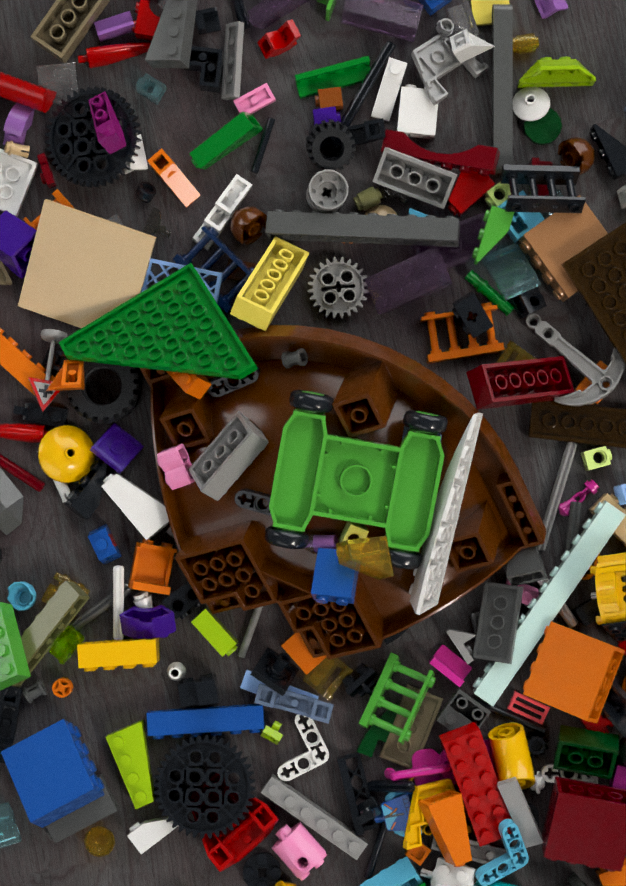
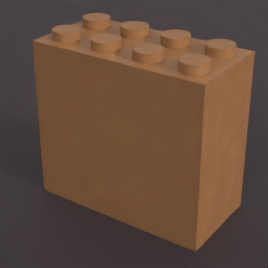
(557, 241)

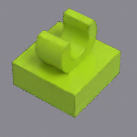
(272, 733)

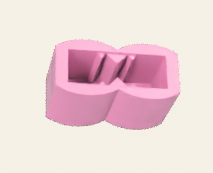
(175, 464)

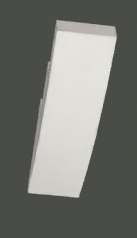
(224, 208)

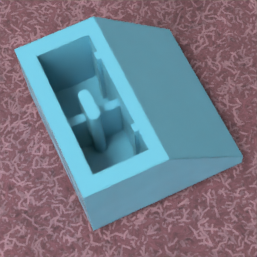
(522, 221)

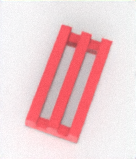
(543, 714)

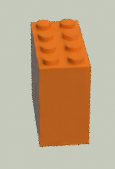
(573, 672)

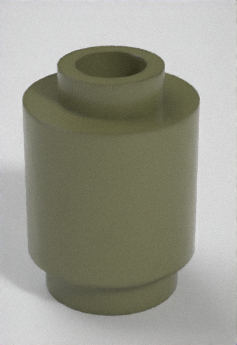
(367, 198)

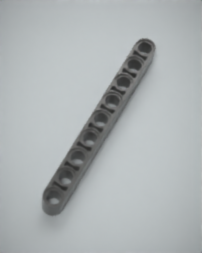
(502, 83)

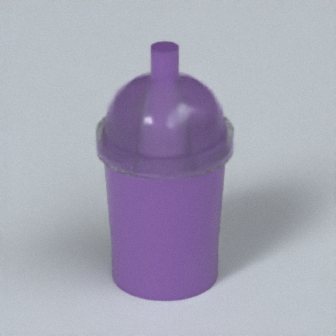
(321, 541)

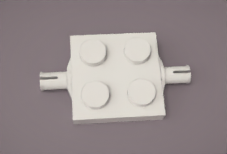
(448, 875)

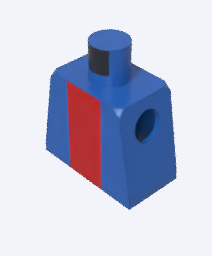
(104, 544)

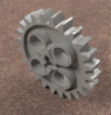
(336, 270)

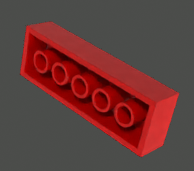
(476, 781)

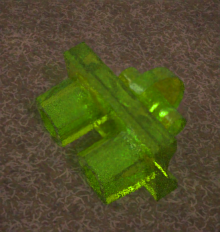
(66, 644)

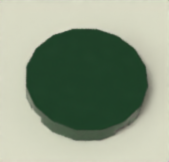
(545, 129)

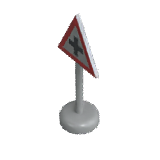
(39, 385)

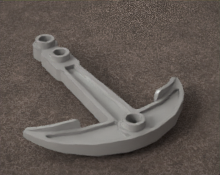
(588, 368)

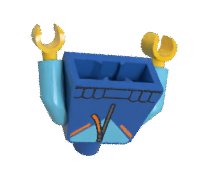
(396, 811)

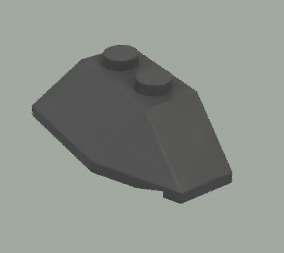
(10, 504)

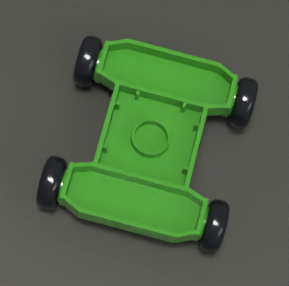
(356, 479)

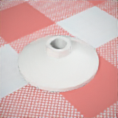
(531, 110)

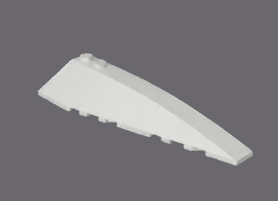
(437, 547)

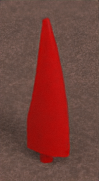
(112, 53)
(23, 432)

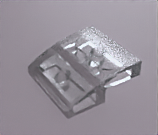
(59, 78)

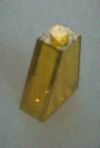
(366, 556)

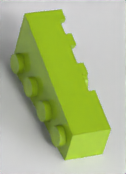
(133, 762)

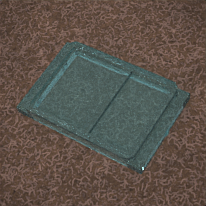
(511, 271)

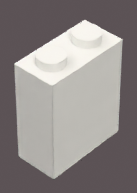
(416, 113)

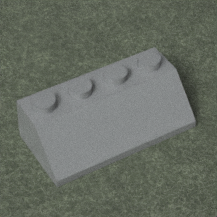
(414, 178)
(228, 456)

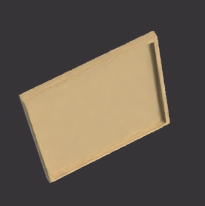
(83, 265)

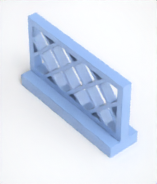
(208, 272)

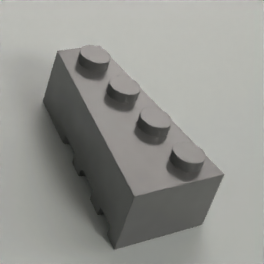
(173, 35)

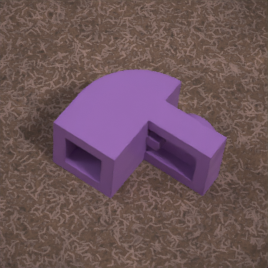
(17, 123)

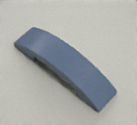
(295, 703)

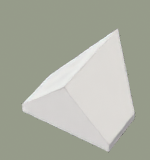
(468, 45)

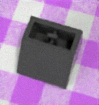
(461, 711)

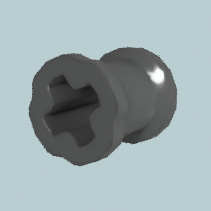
(297, 357)
(34, 691)

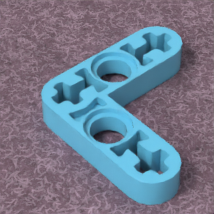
(510, 858)

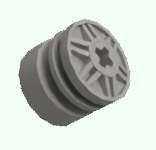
(327, 181)

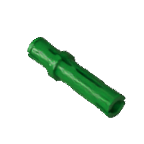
(492, 295)

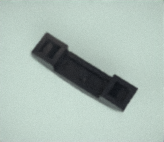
(362, 134)
(9, 712)

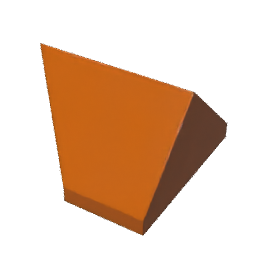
(69, 377)

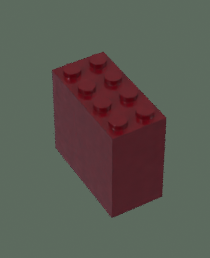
(586, 824)

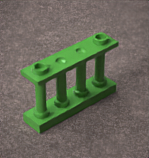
(386, 683)

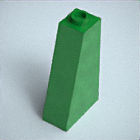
(225, 140)

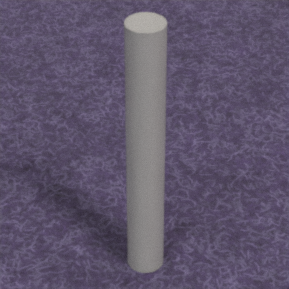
(249, 632)

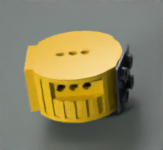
(611, 594)

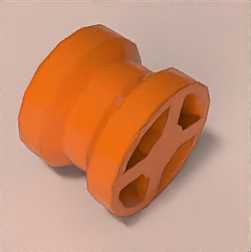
(59, 688)

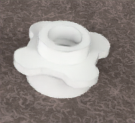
(540, 783)

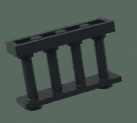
(542, 175)

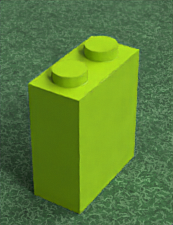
(215, 632)

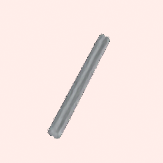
(557, 491)

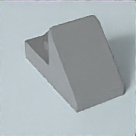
(459, 638)

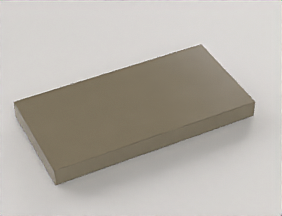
(421, 728)

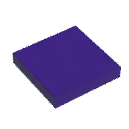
(116, 448)

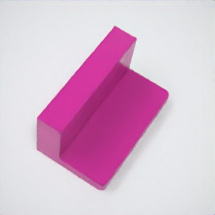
(450, 665)

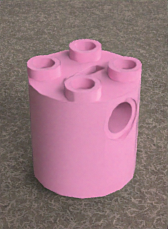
(298, 850)

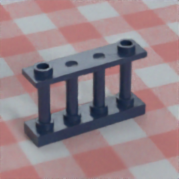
(225, 301)

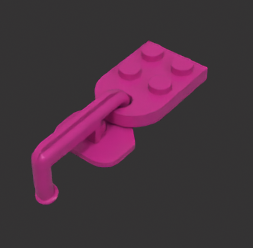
(429, 767)

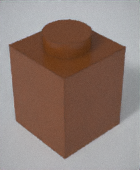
(329, 98)

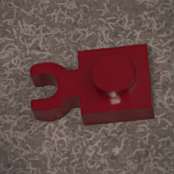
(47, 175)

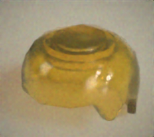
(99, 841)

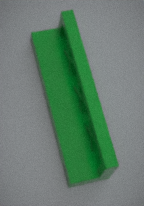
(332, 76)

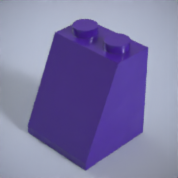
(15, 243)

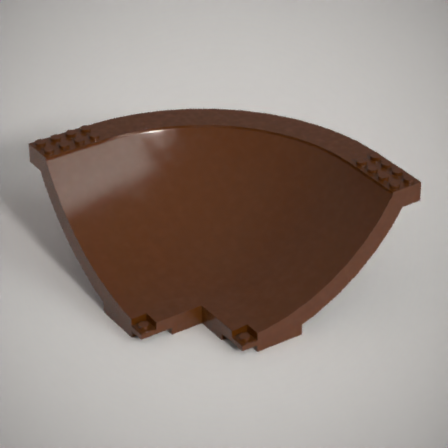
(371, 389)

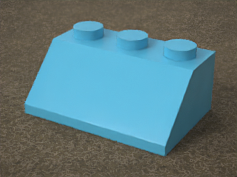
(399, 874)

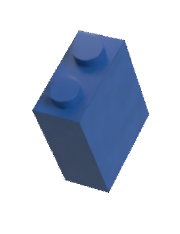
(333, 581)

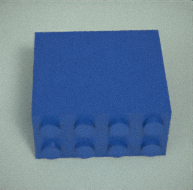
(53, 773)

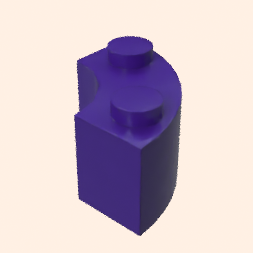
(147, 622)

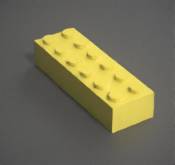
(269, 283)

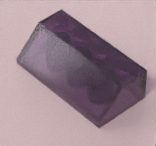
(385, 17)

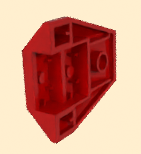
(237, 843)

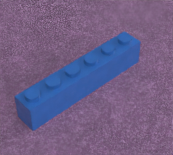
(204, 720)

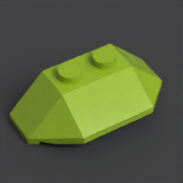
(557, 73)

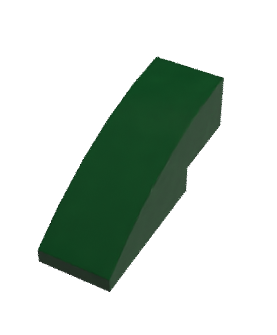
(375, 733)

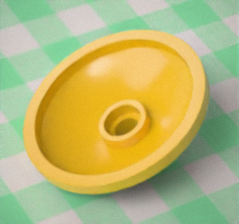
(54, 456)

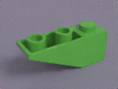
(496, 227)

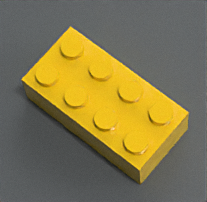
(117, 653)

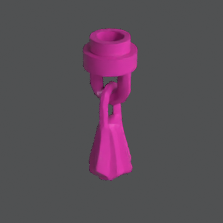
(591, 486)

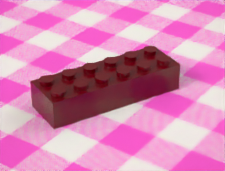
(519, 382)

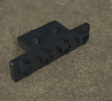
(616, 707)

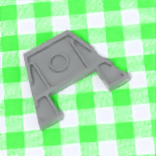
(437, 59)

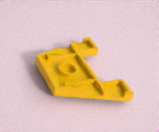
(416, 818)

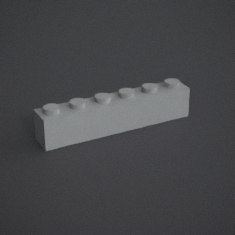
(314, 816)

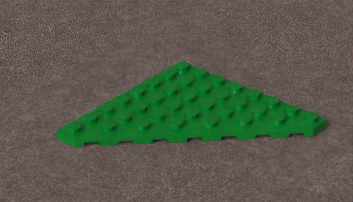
(165, 329)

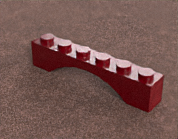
(477, 159)

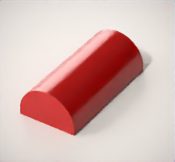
(26, 93)

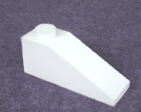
(389, 89)
(149, 832)

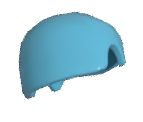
(21, 595)

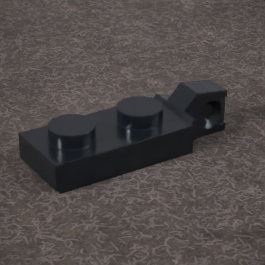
(50, 416)

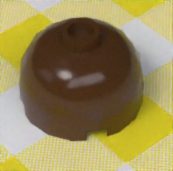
(576, 152)
(247, 224)

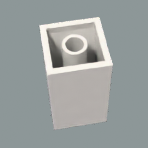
(139, 506)

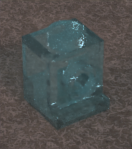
(148, 81)

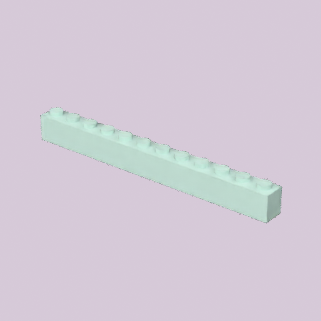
(551, 599)

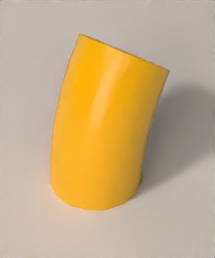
(512, 754)

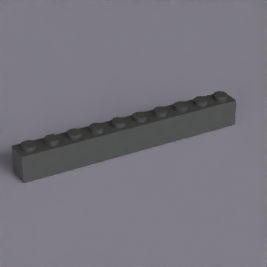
(363, 228)

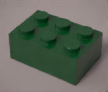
(586, 751)

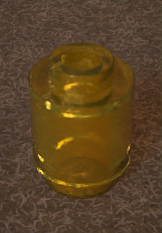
(525, 43)

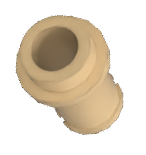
(15, 149)

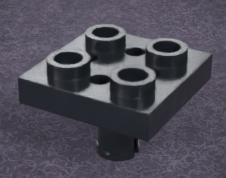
(275, 667)

